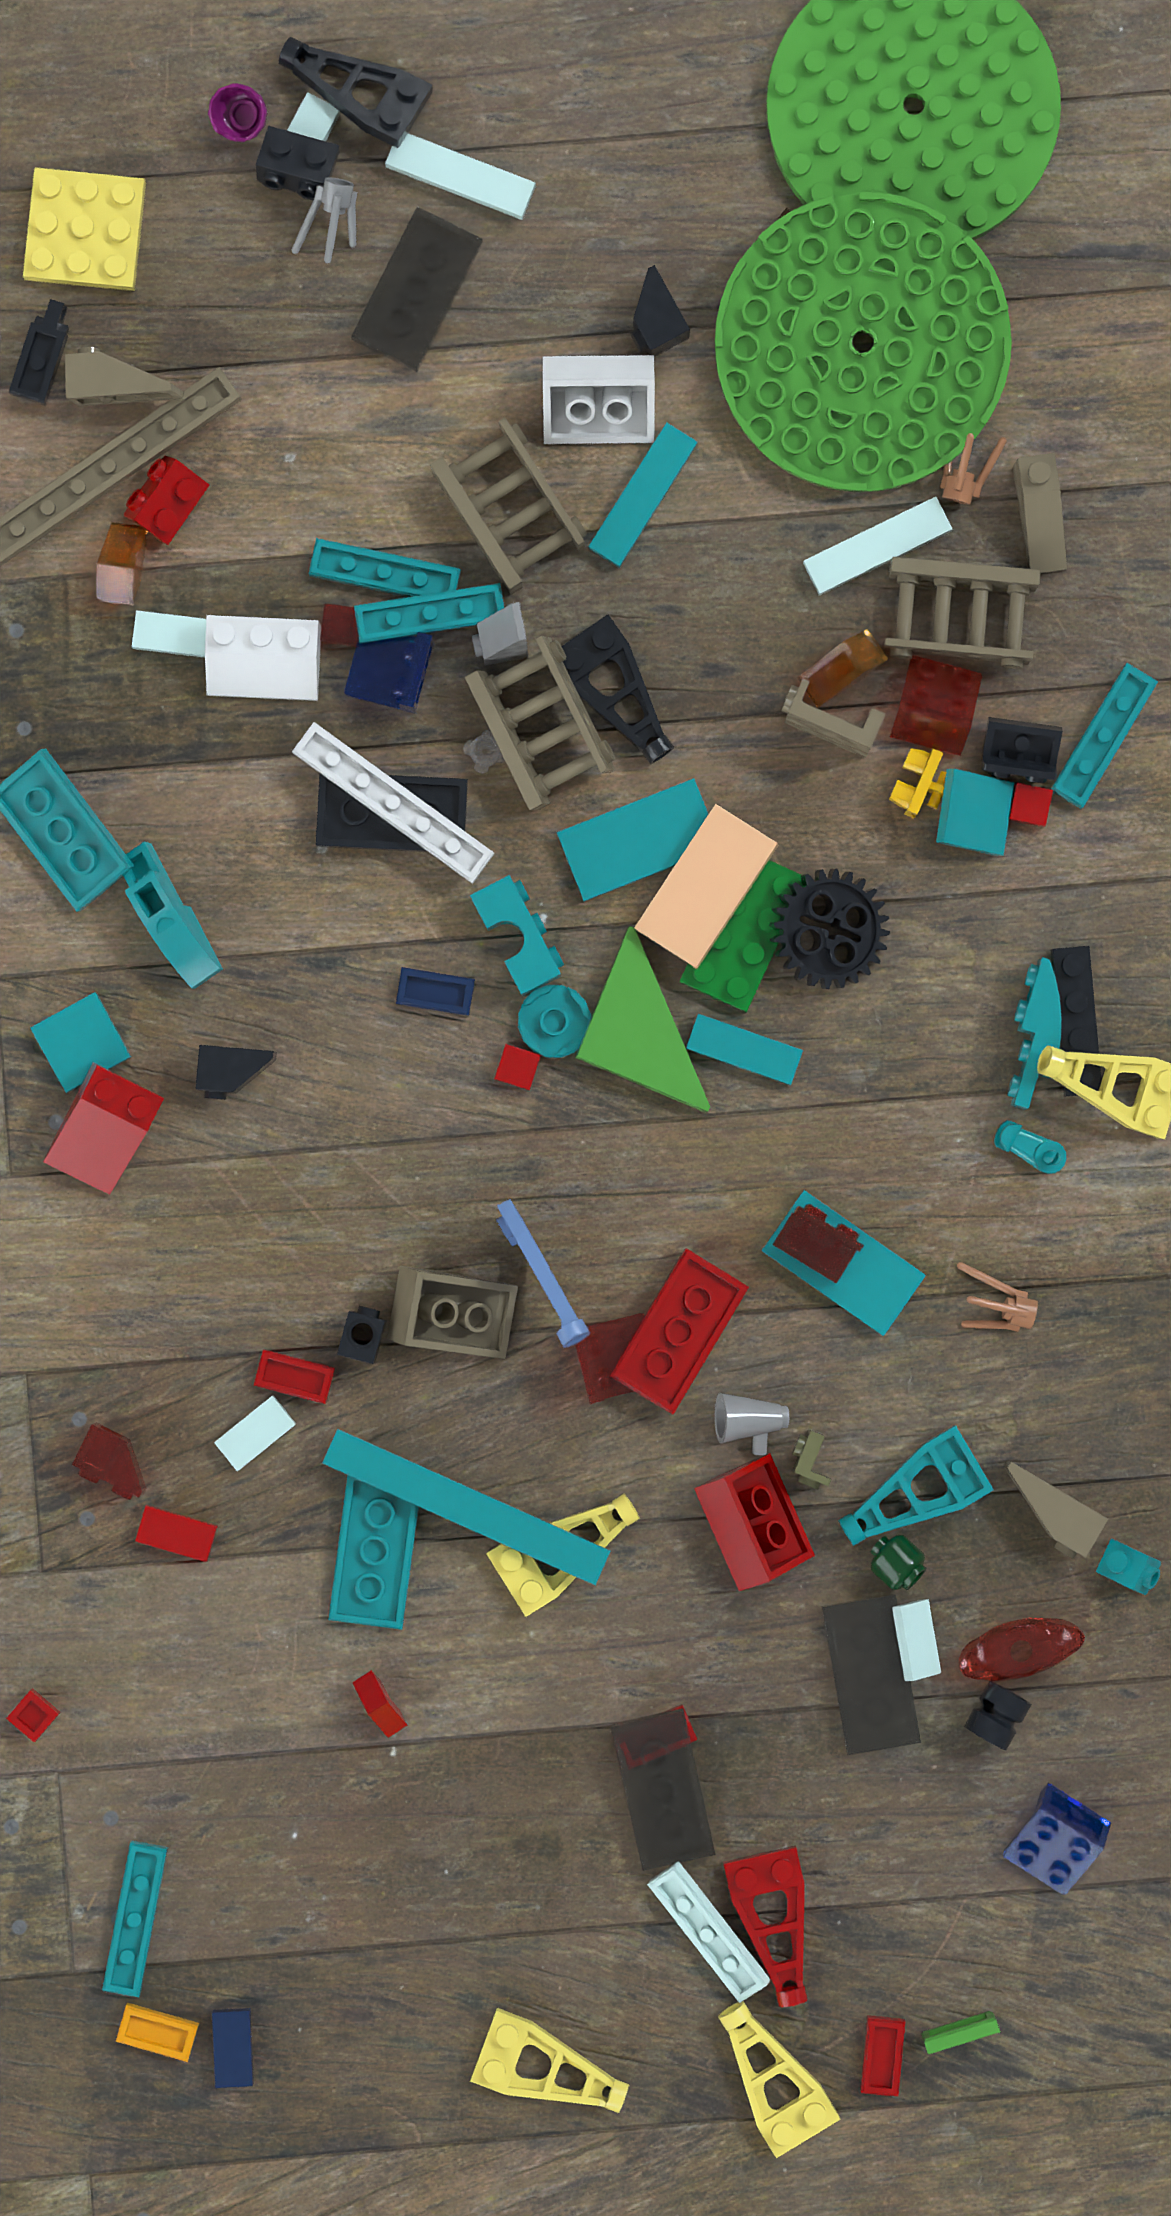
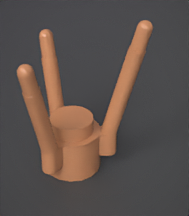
(960, 485)
(1017, 1310)

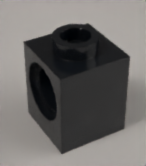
(350, 1347)

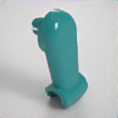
(1034, 1149)

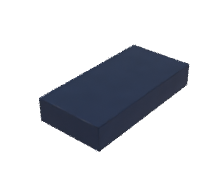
(435, 991)
(232, 2048)

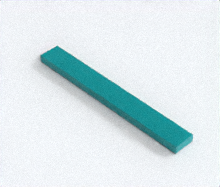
(466, 1507)

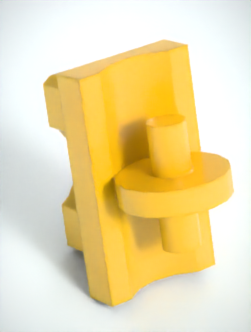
(912, 797)

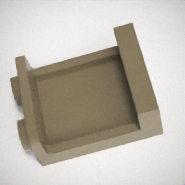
(829, 727)

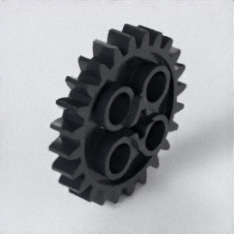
(839, 898)

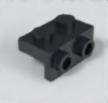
(295, 162)
(1021, 749)

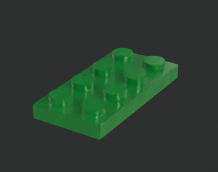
(744, 947)

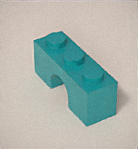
(505, 904)

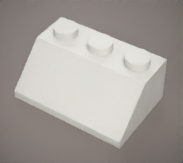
(598, 399)
(262, 657)

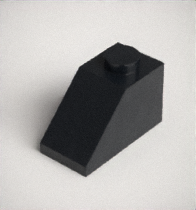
(657, 318)
(229, 1069)

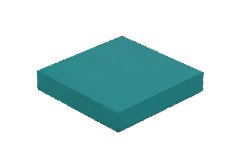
(975, 812)
(79, 1038)

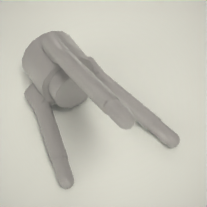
(336, 196)

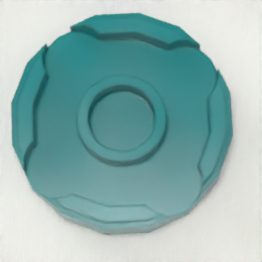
(553, 1021)

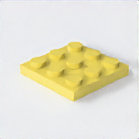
(84, 229)

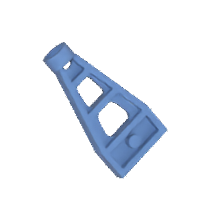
(515, 1230)

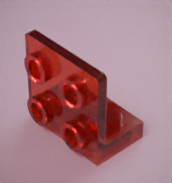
(936, 705)
(817, 1242)
(601, 1352)

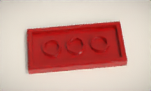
(678, 1331)

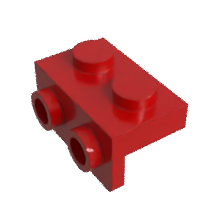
(165, 498)

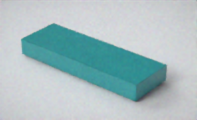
(744, 1049)

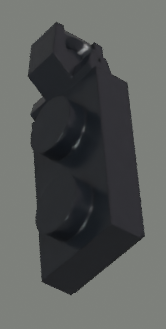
(41, 355)

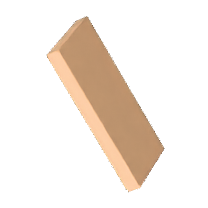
(706, 886)

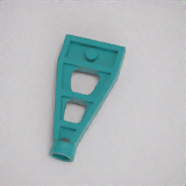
(957, 1468)

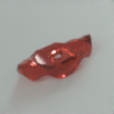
(990, 1654)

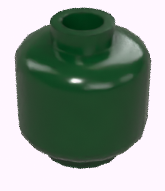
(897, 1562)

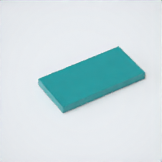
(62, 830)
(633, 839)
(874, 1282)
(373, 1557)

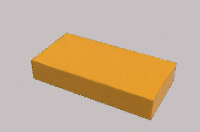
(157, 2032)

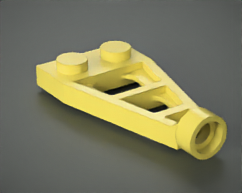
(1153, 1100)
(525, 1577)
(501, 2053)
(800, 2117)

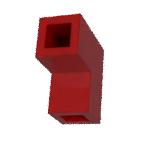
(378, 1704)

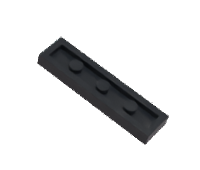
(1077, 1005)

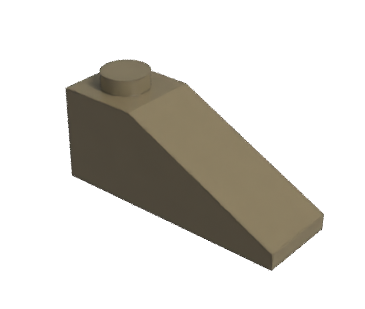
(103, 380)
(1041, 512)
(1062, 1517)

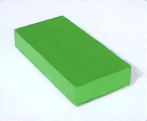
(960, 2032)

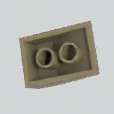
(452, 1312)

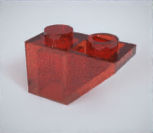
(112, 1459)

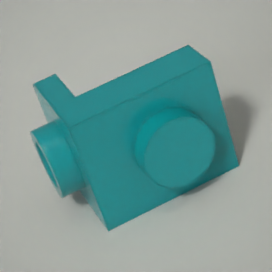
(1129, 1567)

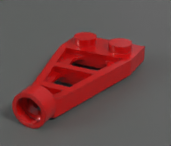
(761, 1875)

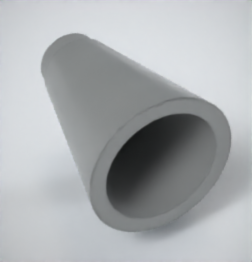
(746, 1417)

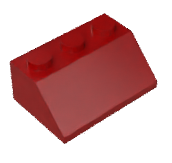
(754, 1522)

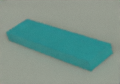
(643, 495)
(380, 570)
(427, 613)
(1104, 735)
(135, 1918)

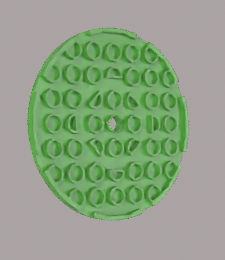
(983, 92)
(850, 270)

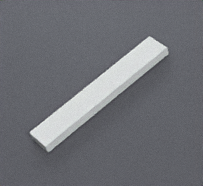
(393, 802)

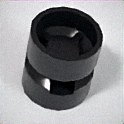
(997, 1715)

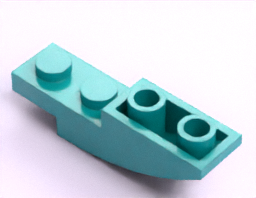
(167, 919)
(1042, 1020)

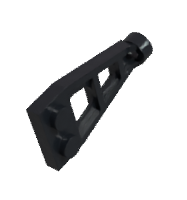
(395, 112)
(589, 652)

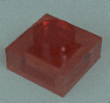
(339, 625)

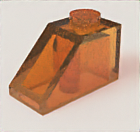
(121, 564)
(843, 667)

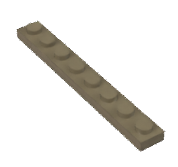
(115, 463)

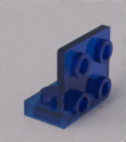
(390, 671)
(1058, 1840)

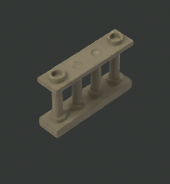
(491, 538)
(981, 581)
(504, 721)

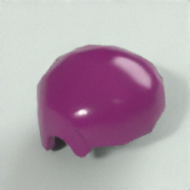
(237, 112)

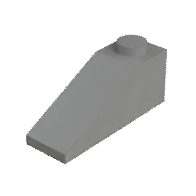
(501, 636)

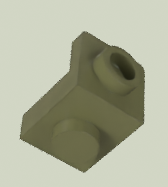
(806, 1451)

